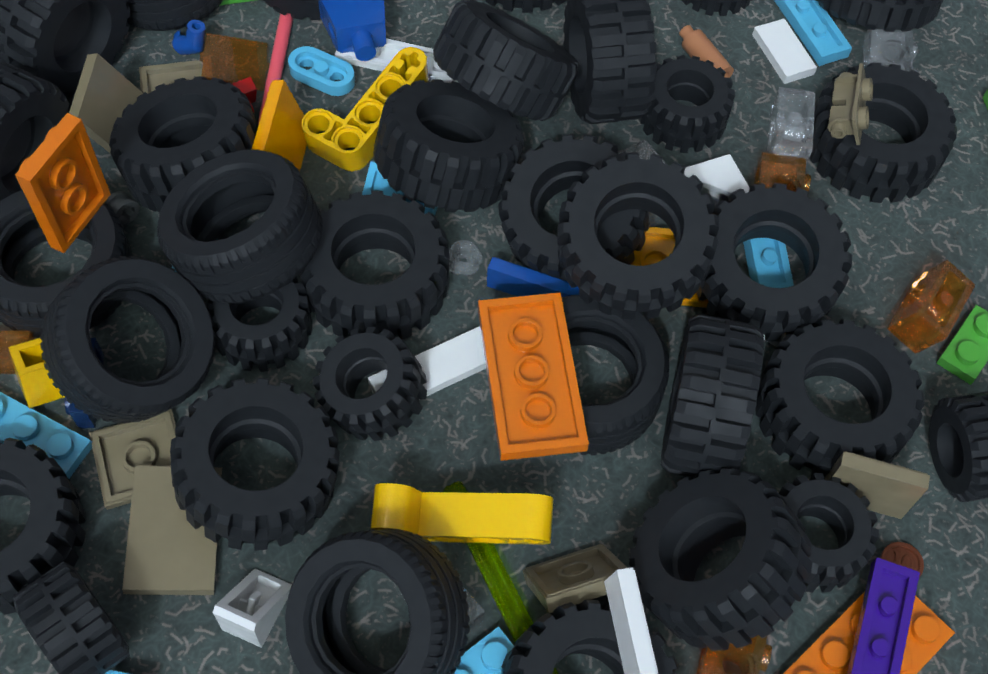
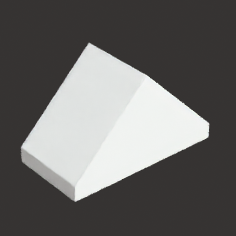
(718, 177)
(252, 607)

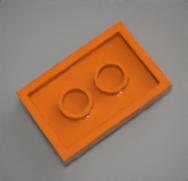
(63, 182)

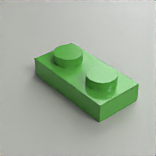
(968, 348)

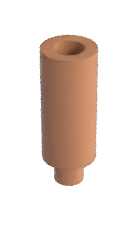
(699, 45)

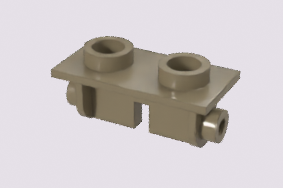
(852, 114)

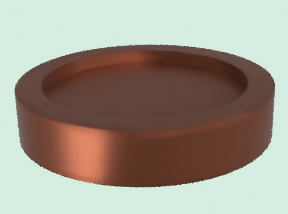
(903, 555)

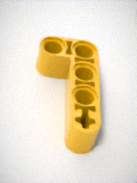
(353, 131)
(464, 516)

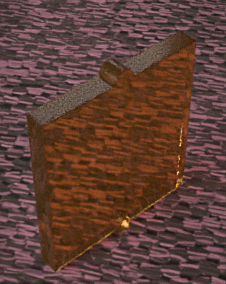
(234, 59)

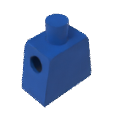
(355, 25)

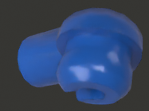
(193, 40)

